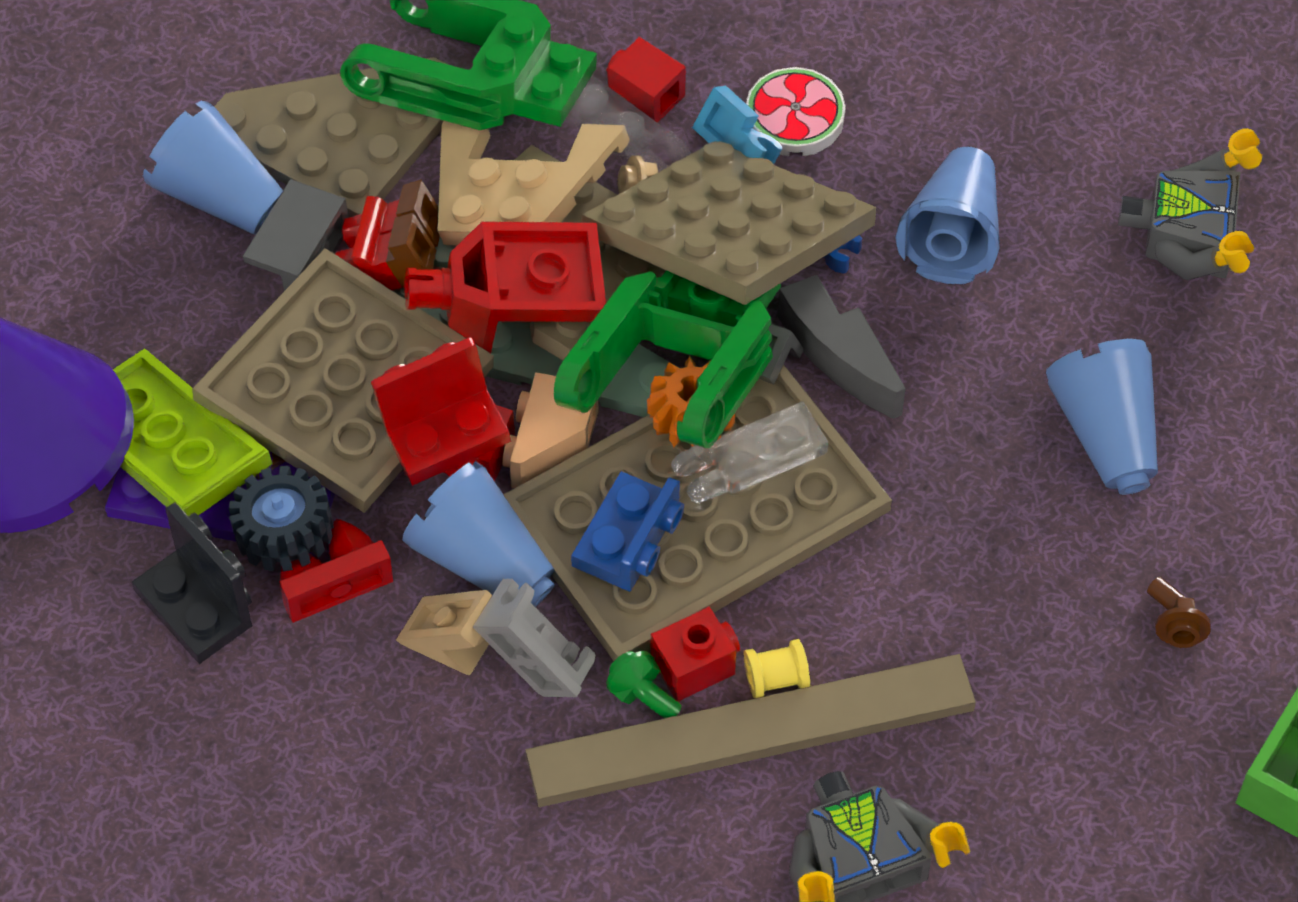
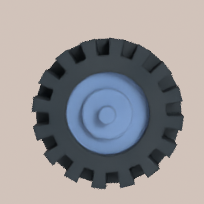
(281, 518)

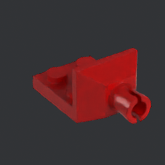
(514, 276)

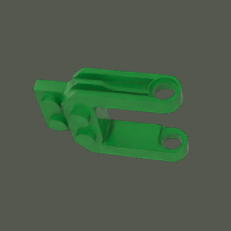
(511, 74)
(679, 318)

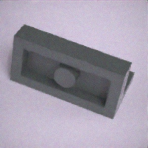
(297, 231)

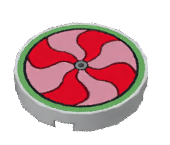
(798, 109)

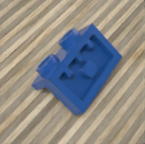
(627, 530)

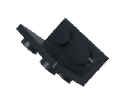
(197, 588)

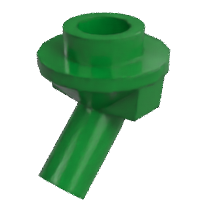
(632, 678)

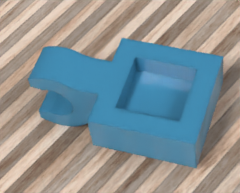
(732, 121)

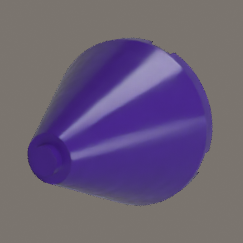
(59, 426)

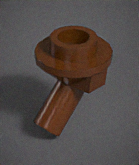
(1180, 618)

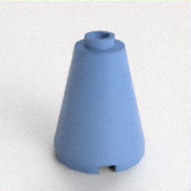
(213, 170)
(953, 220)
(1111, 410)
(479, 535)

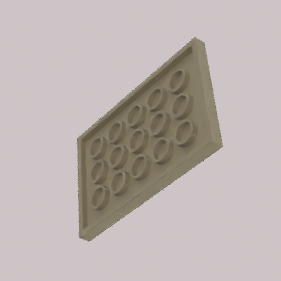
(719, 544)

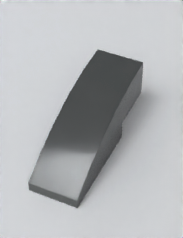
(841, 345)

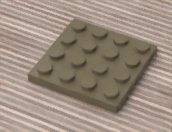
(730, 221)
(308, 370)

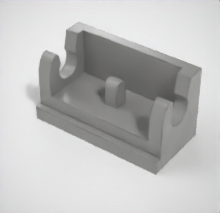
(532, 642)

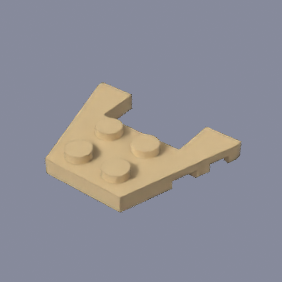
(514, 189)

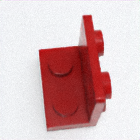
(439, 411)

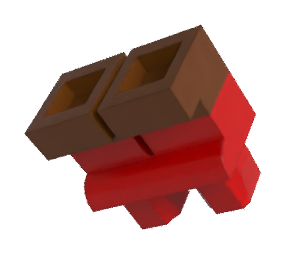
(393, 235)

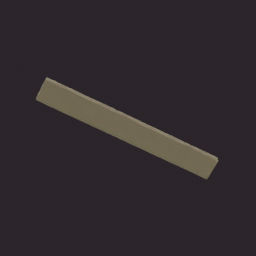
(749, 730)

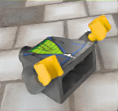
(1196, 213)
(866, 844)

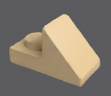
(445, 630)

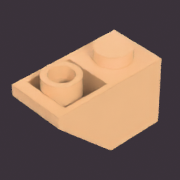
(546, 432)

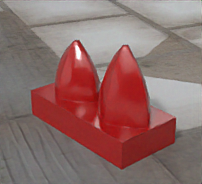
(354, 569)

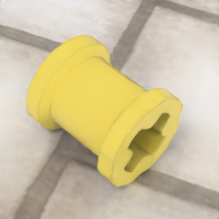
(776, 668)

